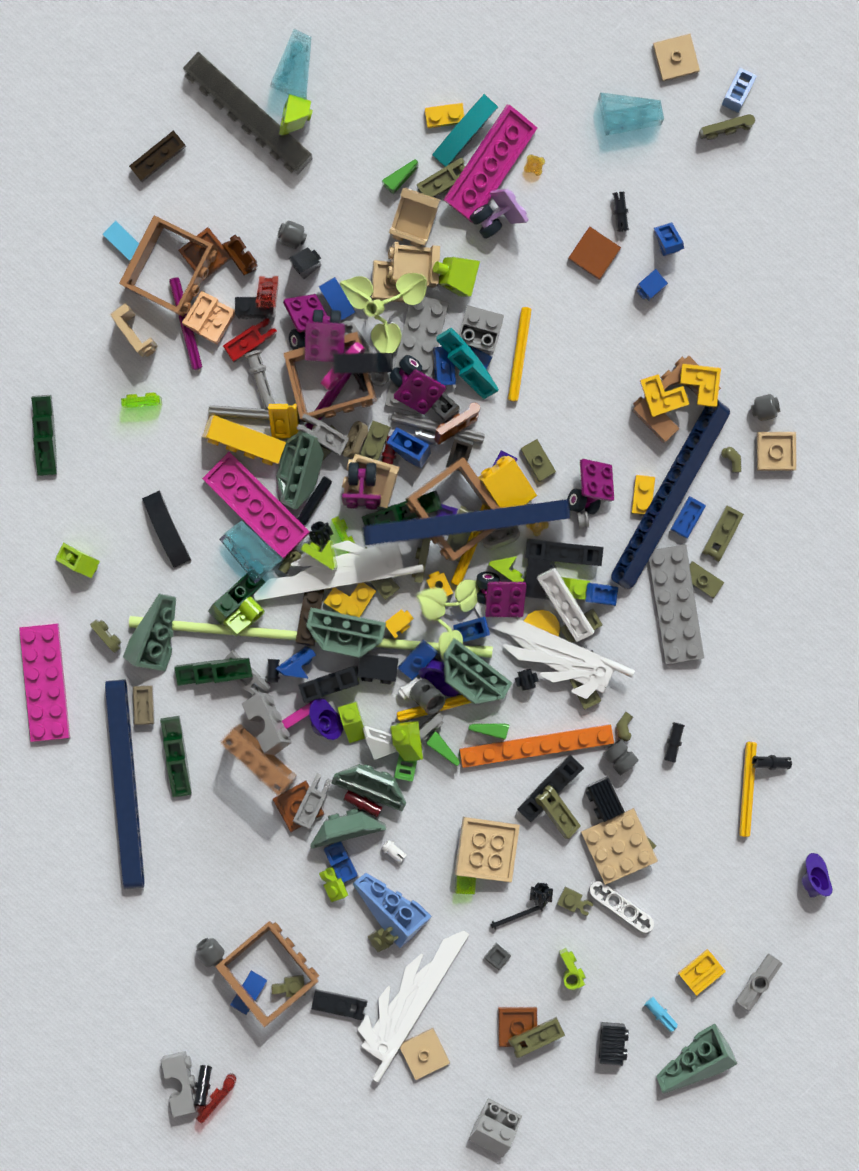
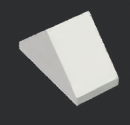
(379, 742)

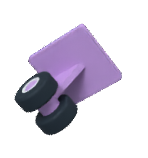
(506, 205)

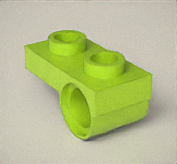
(245, 616)
(569, 960)

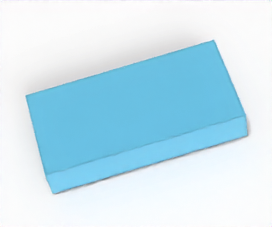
(121, 240)

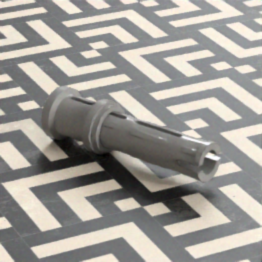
(258, 370)

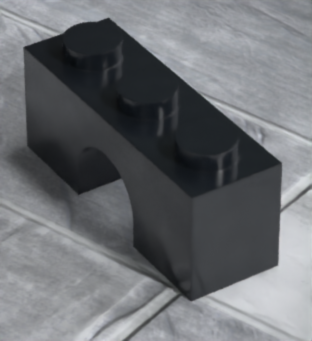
(329, 684)

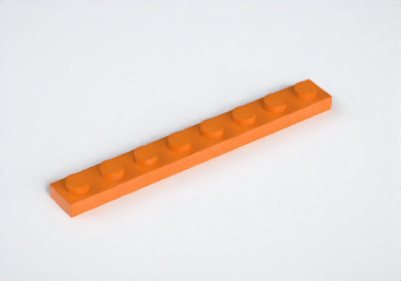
(536, 745)

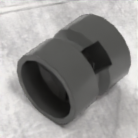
(427, 696)
(620, 757)

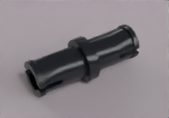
(620, 211)
(674, 742)
(771, 762)
(202, 1085)

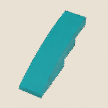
(465, 130)
(470, 366)

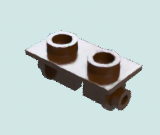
(245, 261)

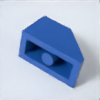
(409, 447)

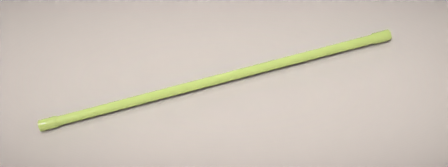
(481, 651)

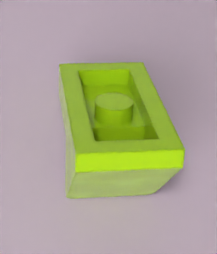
(326, 557)
(503, 565)

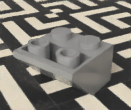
(481, 328)
(495, 1128)

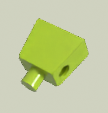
(457, 275)

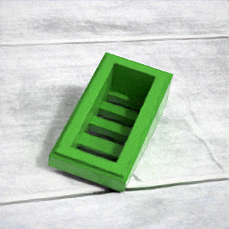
(399, 177)
(495, 730)
(439, 745)
(409, 777)

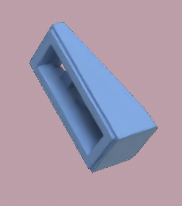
(733, 100)

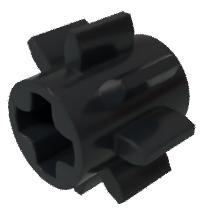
(320, 533)
(526, 679)
(541, 894)

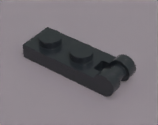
(338, 1004)

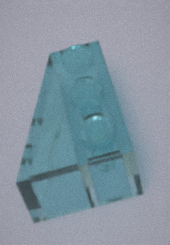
(293, 68)
(629, 113)
(250, 551)

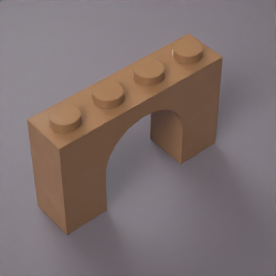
(662, 425)

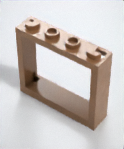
(143, 252)
(298, 355)
(479, 489)
(264, 766)
(242, 992)

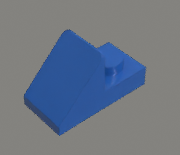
(668, 239)
(473, 629)
(293, 665)

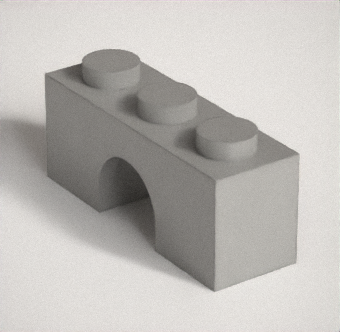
(275, 735)
(178, 1067)

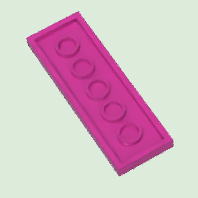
(490, 162)
(256, 505)
(44, 682)

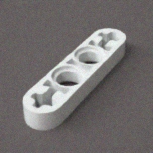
(620, 907)

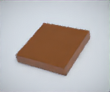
(193, 253)
(594, 253)
(289, 803)
(514, 1022)

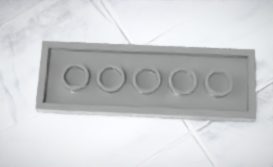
(418, 338)
(676, 604)

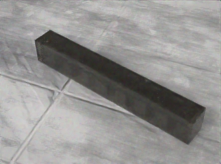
(247, 113)

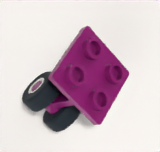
(301, 311)
(324, 336)
(415, 388)
(355, 474)
(596, 486)
(500, 598)

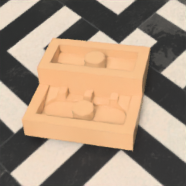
(209, 317)

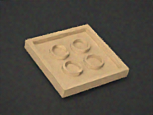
(619, 846)
(487, 849)

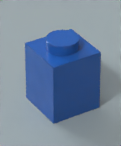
(651, 285)

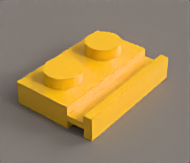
(283, 420)
(701, 972)

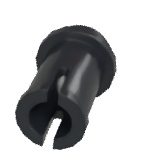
(361, 381)
(272, 674)

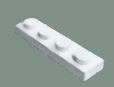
(565, 604)

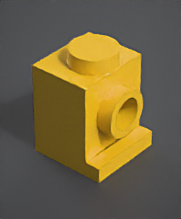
(435, 577)
(399, 622)

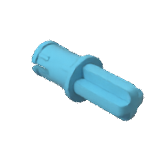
(661, 1014)

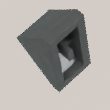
(445, 407)
(459, 449)

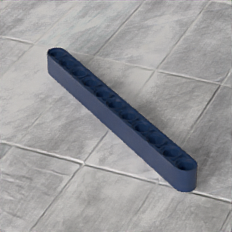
(670, 495)
(465, 522)
(124, 784)

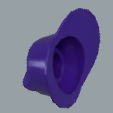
(436, 675)
(325, 720)
(816, 879)

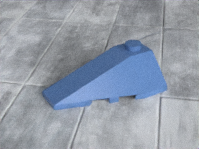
(392, 909)

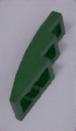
(44, 435)
(399, 512)
(213, 671)
(176, 756)

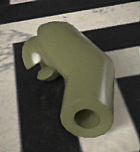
(734, 457)
(286, 563)
(622, 727)

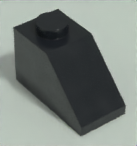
(305, 262)

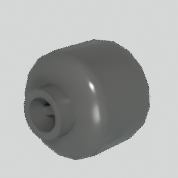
(291, 234)
(766, 407)
(209, 952)

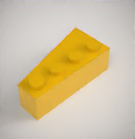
(243, 439)

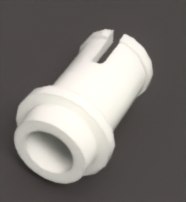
(405, 691)
(392, 850)

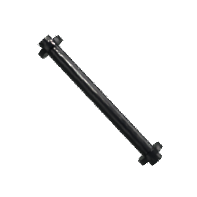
(516, 916)

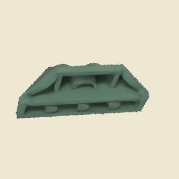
(299, 469)
(345, 632)
(472, 675)
(371, 784)
(346, 827)

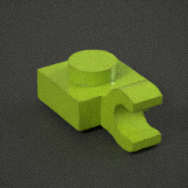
(333, 886)

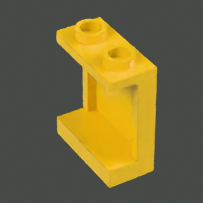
(507, 483)

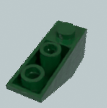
(233, 598)

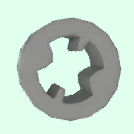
(583, 520)

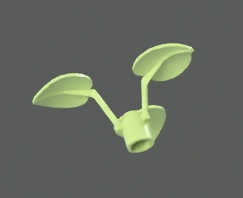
(358, 291)
(433, 607)

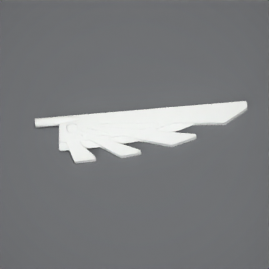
(353, 568)
(565, 657)
(404, 1010)

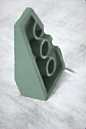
(151, 640)
(700, 1060)

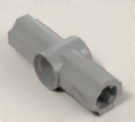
(752, 993)

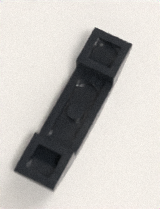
(362, 362)
(166, 529)
(564, 552)
(558, 779)

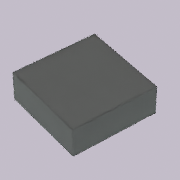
(497, 956)

